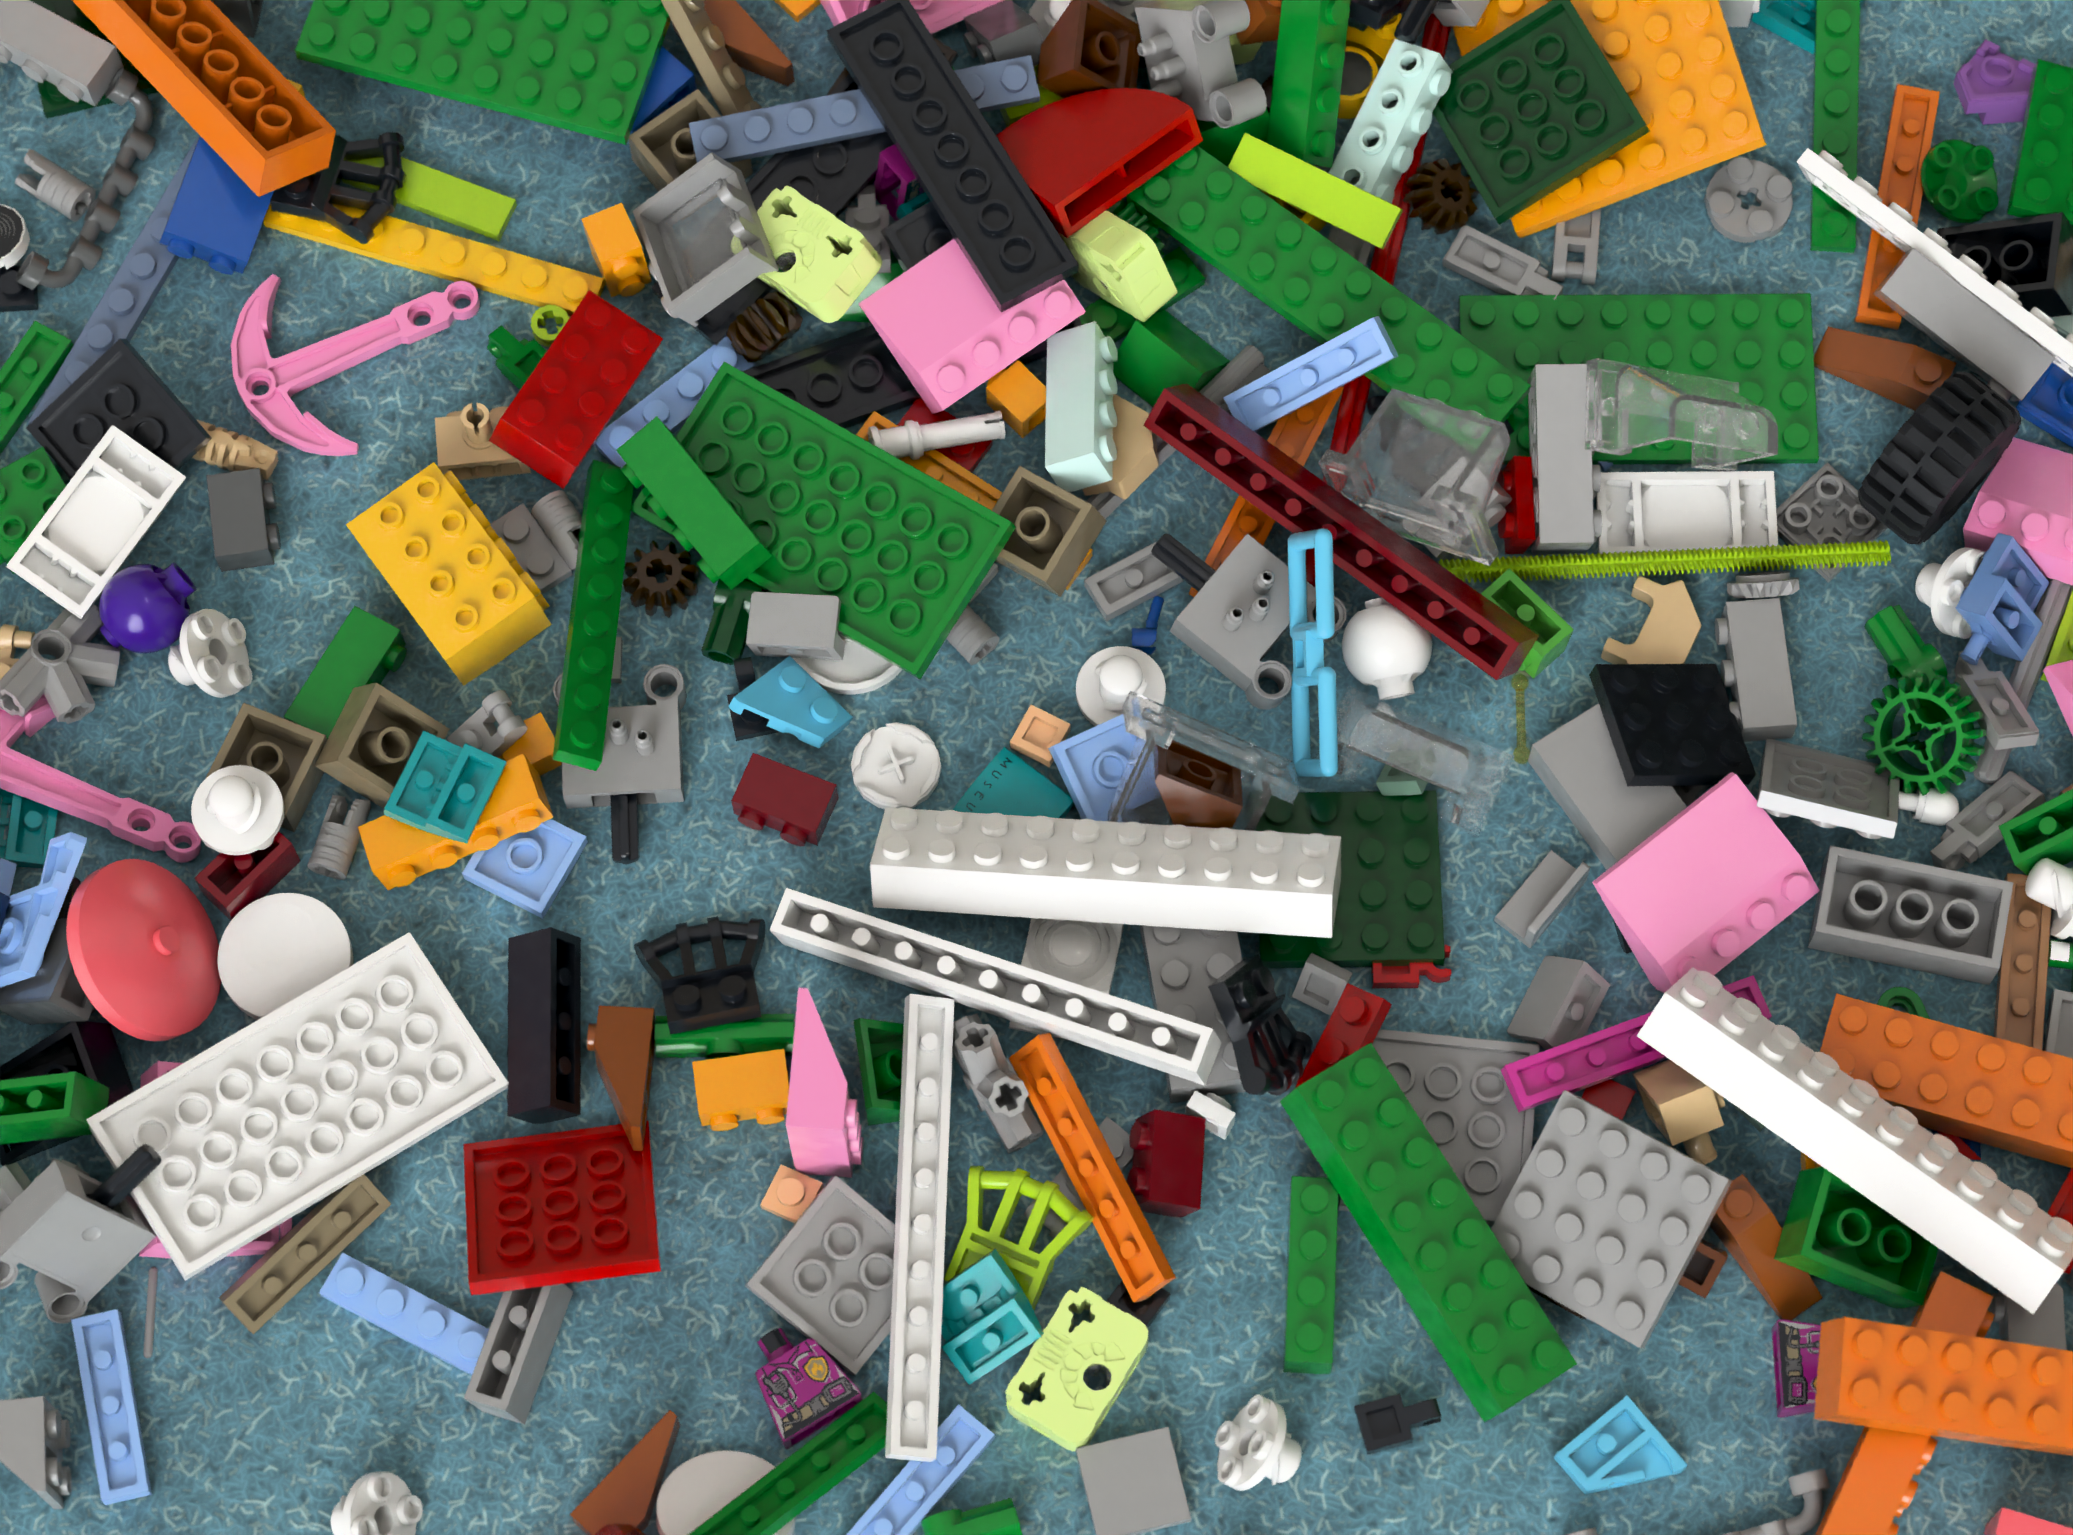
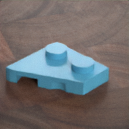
(793, 704)
(1619, 1451)

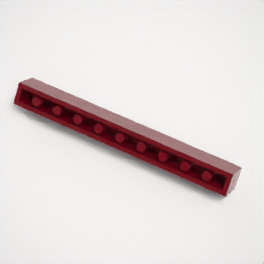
(1360, 542)

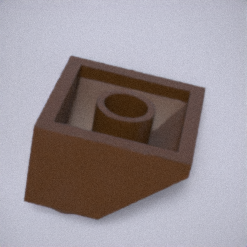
(1089, 51)
(1197, 787)

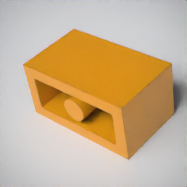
(617, 251)
(742, 1089)

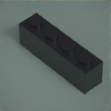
(544, 1026)

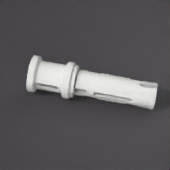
(915, 439)

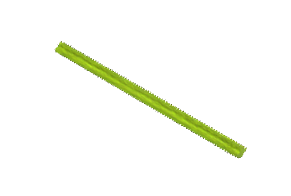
(1673, 560)

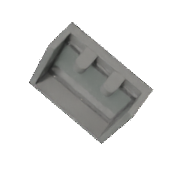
(703, 238)

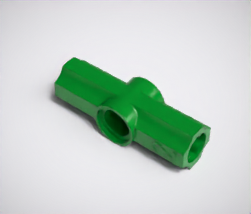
(1907, 652)
(727, 1040)

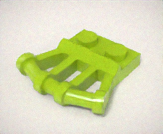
(1026, 1265)

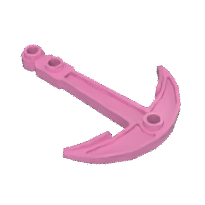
(324, 359)
(77, 798)

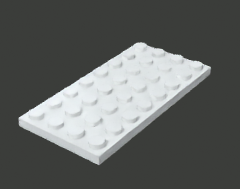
(299, 1104)

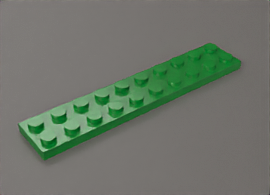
(1319, 283)

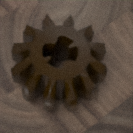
(1441, 196)
(764, 326)
(644, 586)

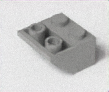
(33, 1446)

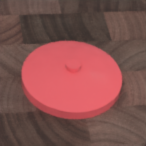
(143, 950)

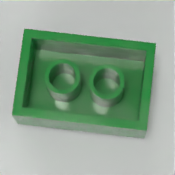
(1854, 1242)

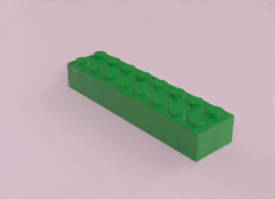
(1427, 1232)

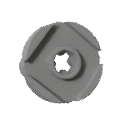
(1753, 177)

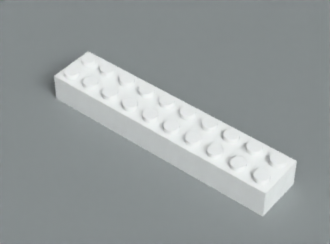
(1107, 872)
(1861, 1137)

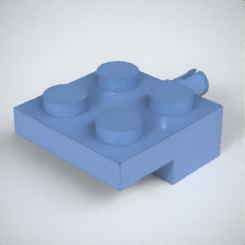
(2002, 602)

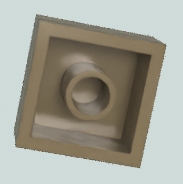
(665, 145)
(1050, 531)
(374, 741)
(278, 749)

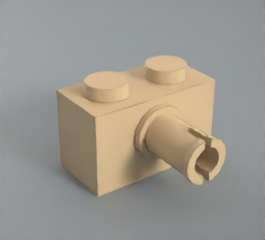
(466, 447)
(1681, 1108)

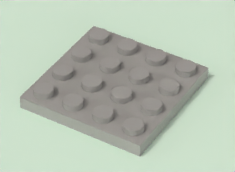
(1465, 1107)
(1607, 1218)

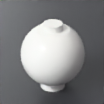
(1386, 649)

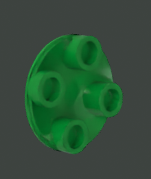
(1953, 180)

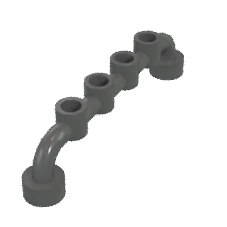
(117, 180)

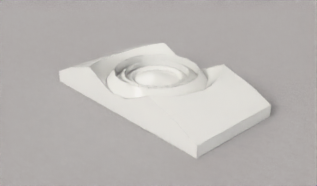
(1686, 510)
(96, 522)
(1074, 952)

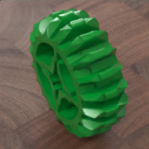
(1916, 719)

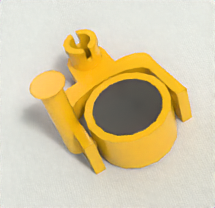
(1360, 68)

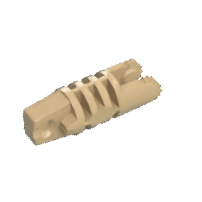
(236, 451)

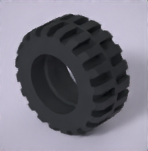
(1939, 457)

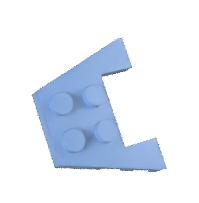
(35, 910)

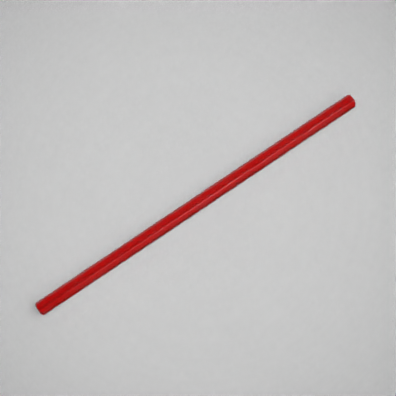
(1385, 265)

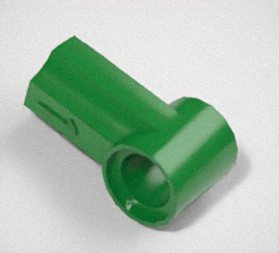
(989, 1519)

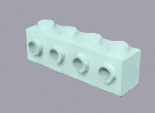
(1392, 119)
(1080, 407)

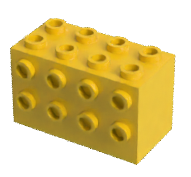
(452, 572)

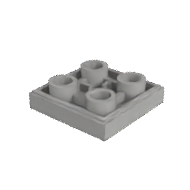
(1826, 512)
(1133, 1484)

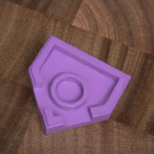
(1994, 85)

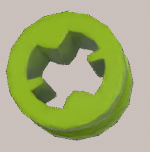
(539, 317)

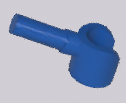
(1145, 637)

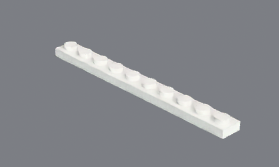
(920, 1229)

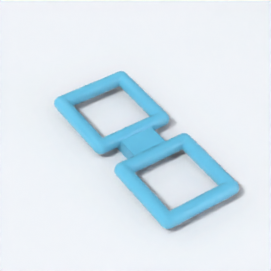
(1309, 653)

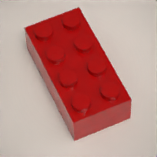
(575, 389)

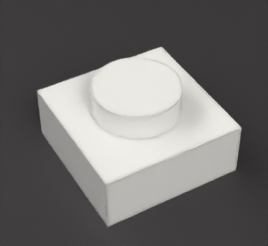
(1215, 1110)

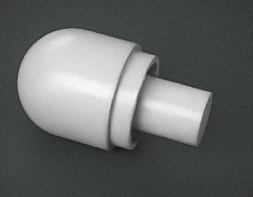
(1930, 808)

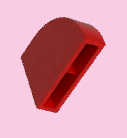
(1097, 149)

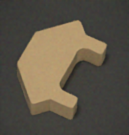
(1135, 451)
(1667, 630)

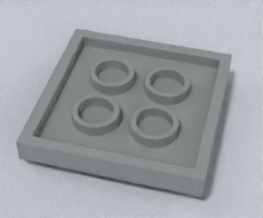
(1827, 790)
(834, 1275)

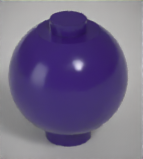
(145, 607)

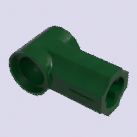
(729, 622)

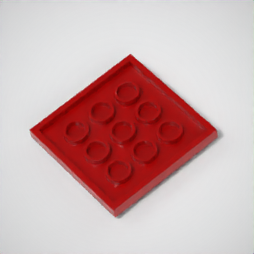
(559, 1209)

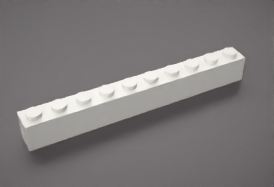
(996, 986)

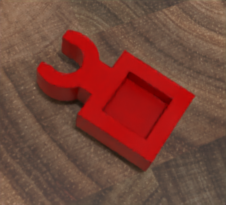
(1408, 975)

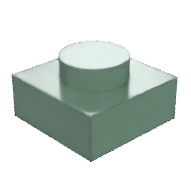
(1396, 782)

